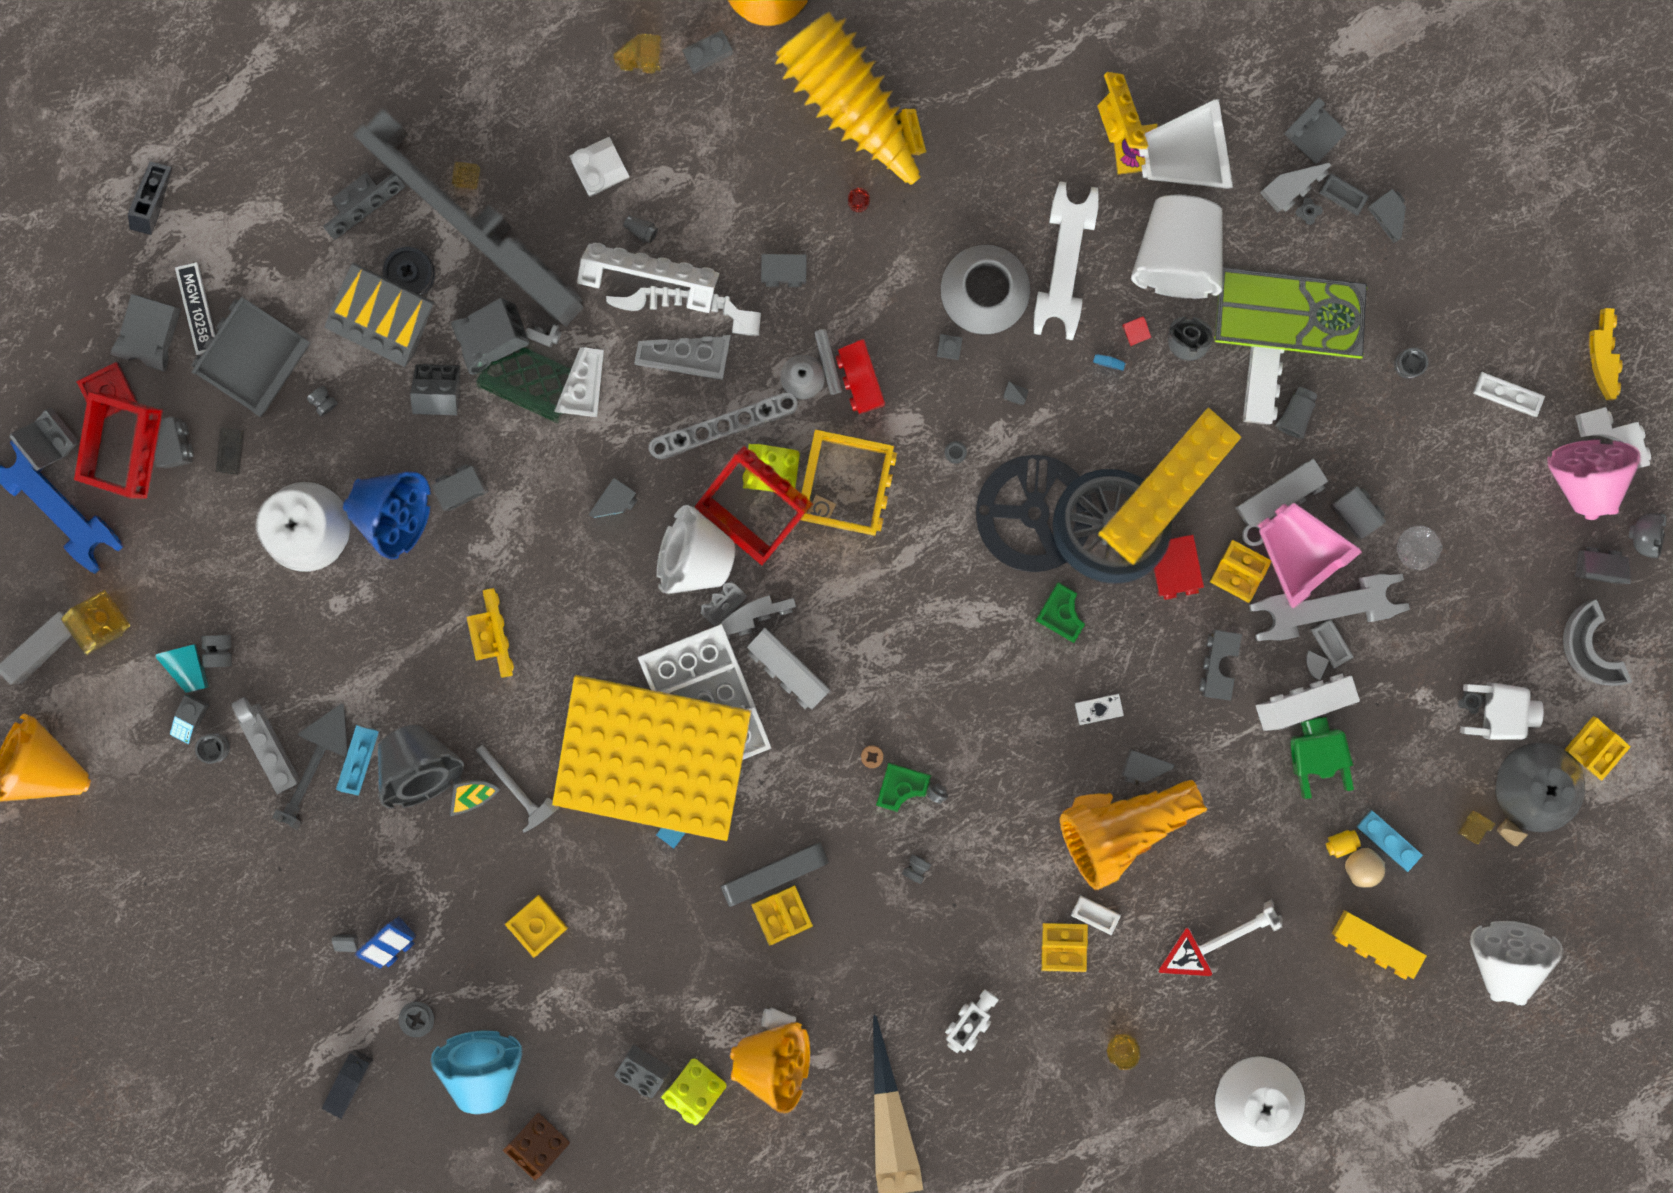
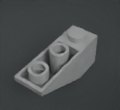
(1287, 186)

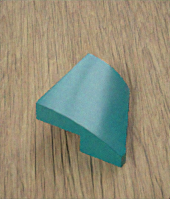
(184, 667)

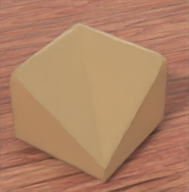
(1511, 832)

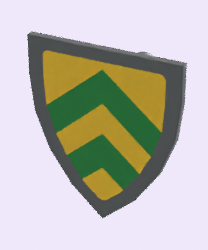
(470, 795)

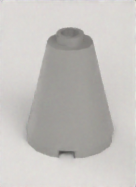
(802, 387)

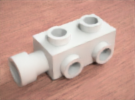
(969, 1026)

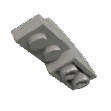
(742, 619)

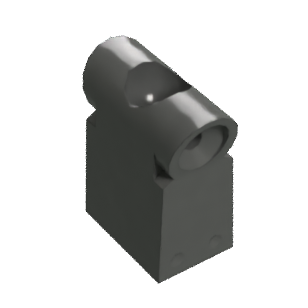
(147, 332)
(490, 334)

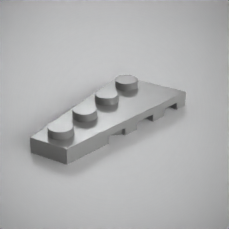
(691, 356)

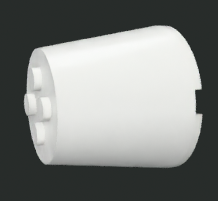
(1181, 248)
(320, 531)

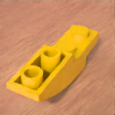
(1604, 364)

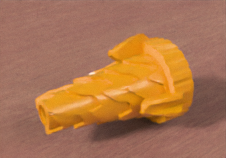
(1110, 836)

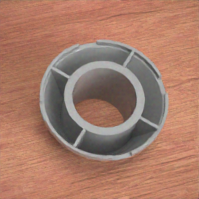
(975, 317)

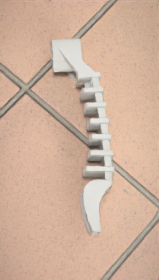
(743, 321)

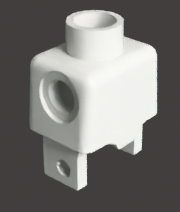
(1506, 712)

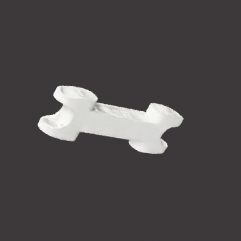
(1072, 221)

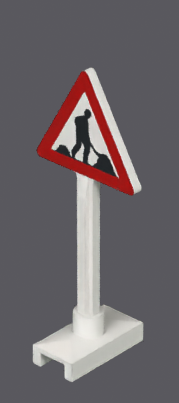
(1188, 956)

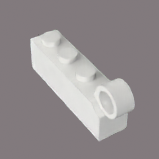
(1262, 385)

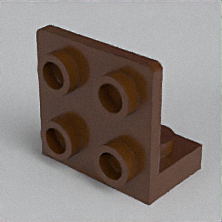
(536, 1146)

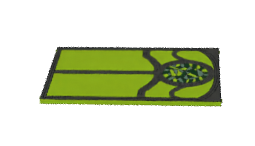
(1291, 313)

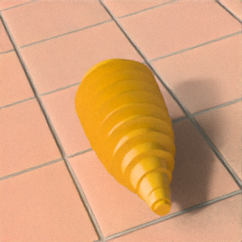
(847, 92)

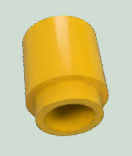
(1343, 843)

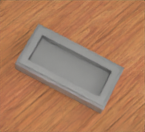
(1332, 643)

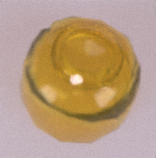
(1123, 1051)

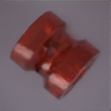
(858, 196)

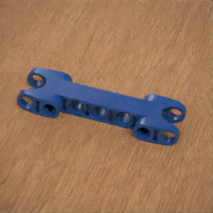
(83, 534)

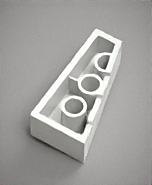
(1307, 703)

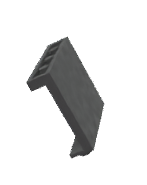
(250, 356)

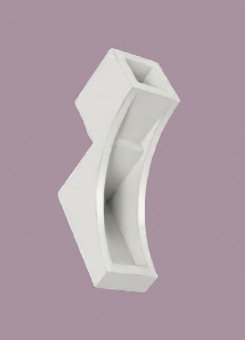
(1599, 424)

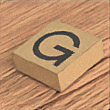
(821, 507)

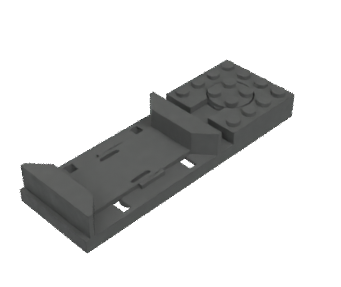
(484, 232)

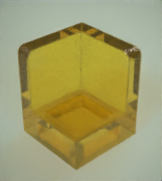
(465, 175)
(1475, 827)

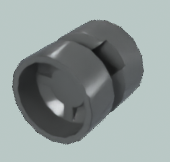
(1411, 363)
(211, 657)
(212, 748)

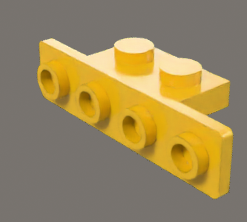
(1120, 113)
(488, 634)

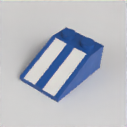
(387, 943)

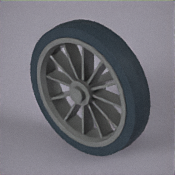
(1067, 541)

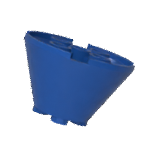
(390, 511)

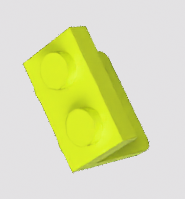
(782, 460)
(694, 1092)

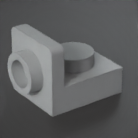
(539, 335)

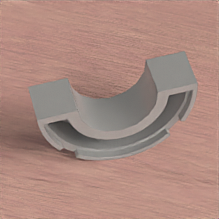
(1580, 651)

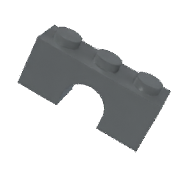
(1214, 683)

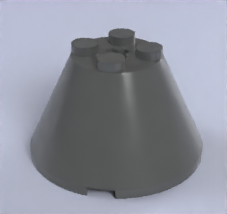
(1540, 787)

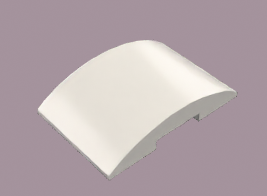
(706, 671)

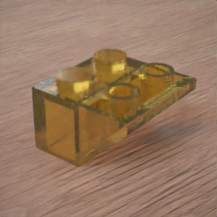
(641, 52)

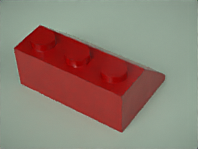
(860, 377)

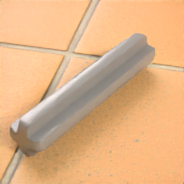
(828, 362)

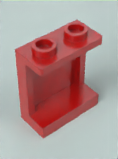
(1179, 569)

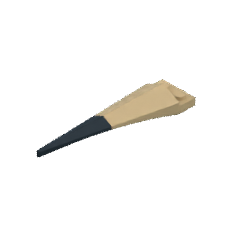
(894, 1150)

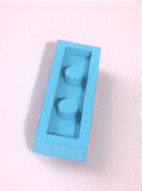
(357, 760)
(1389, 841)

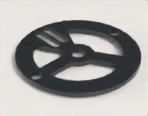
(986, 527)

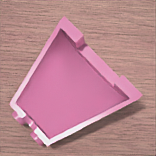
(1303, 550)

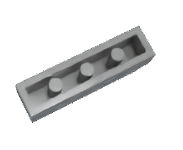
(1287, 490)
(266, 745)

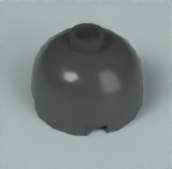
(1189, 338)
(1649, 534)

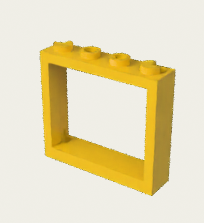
(885, 480)

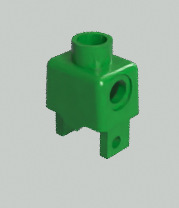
(1320, 753)

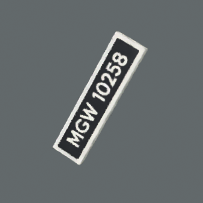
(195, 305)

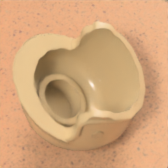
(1365, 868)

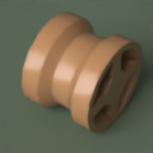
(870, 753)

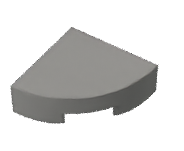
(1316, 664)

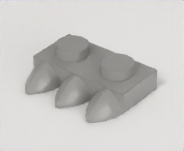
(723, 603)

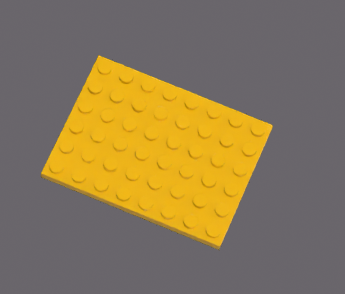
(651, 757)

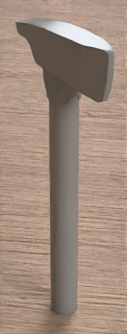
(536, 813)

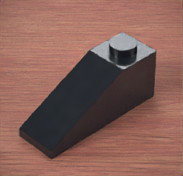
(149, 198)
(347, 1083)

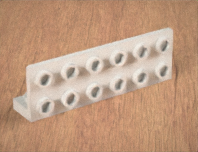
(700, 280)

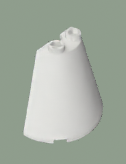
(1189, 150)

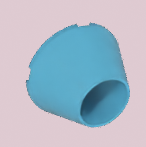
(478, 1069)

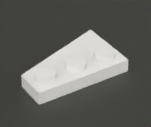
(583, 384)

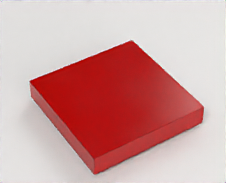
(109, 381)

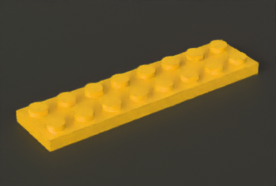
(1170, 485)

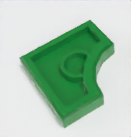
(1060, 613)
(901, 784)

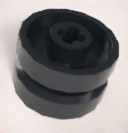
(411, 259)

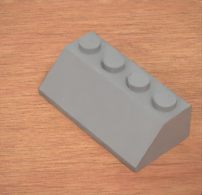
(788, 669)

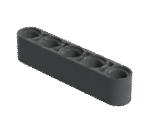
(774, 874)

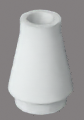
(774, 1018)

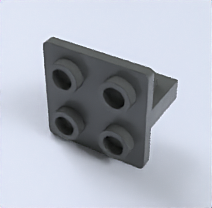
(642, 1072)

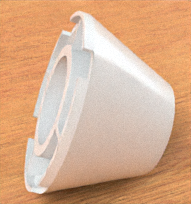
(693, 554)

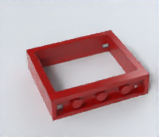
(142, 451)
(732, 526)

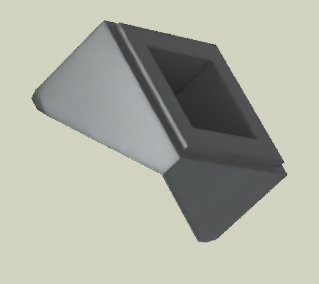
(1015, 394)

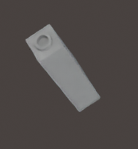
(35, 650)

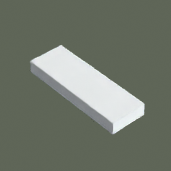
(1509, 394)

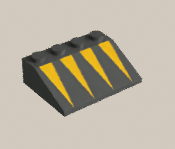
(379, 315)

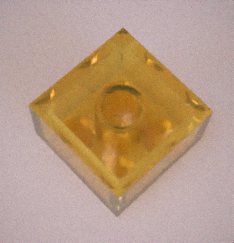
(95, 622)

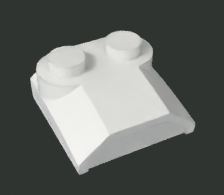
(599, 166)

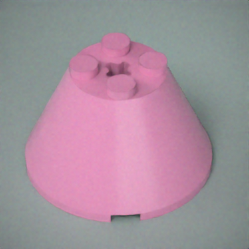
(1594, 474)

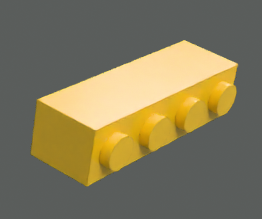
(1378, 945)

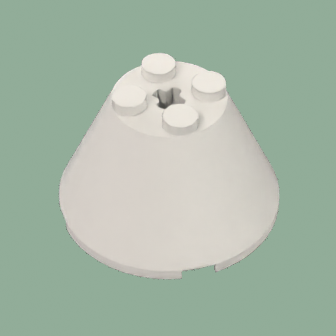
(1514, 959)
(1247, 1088)

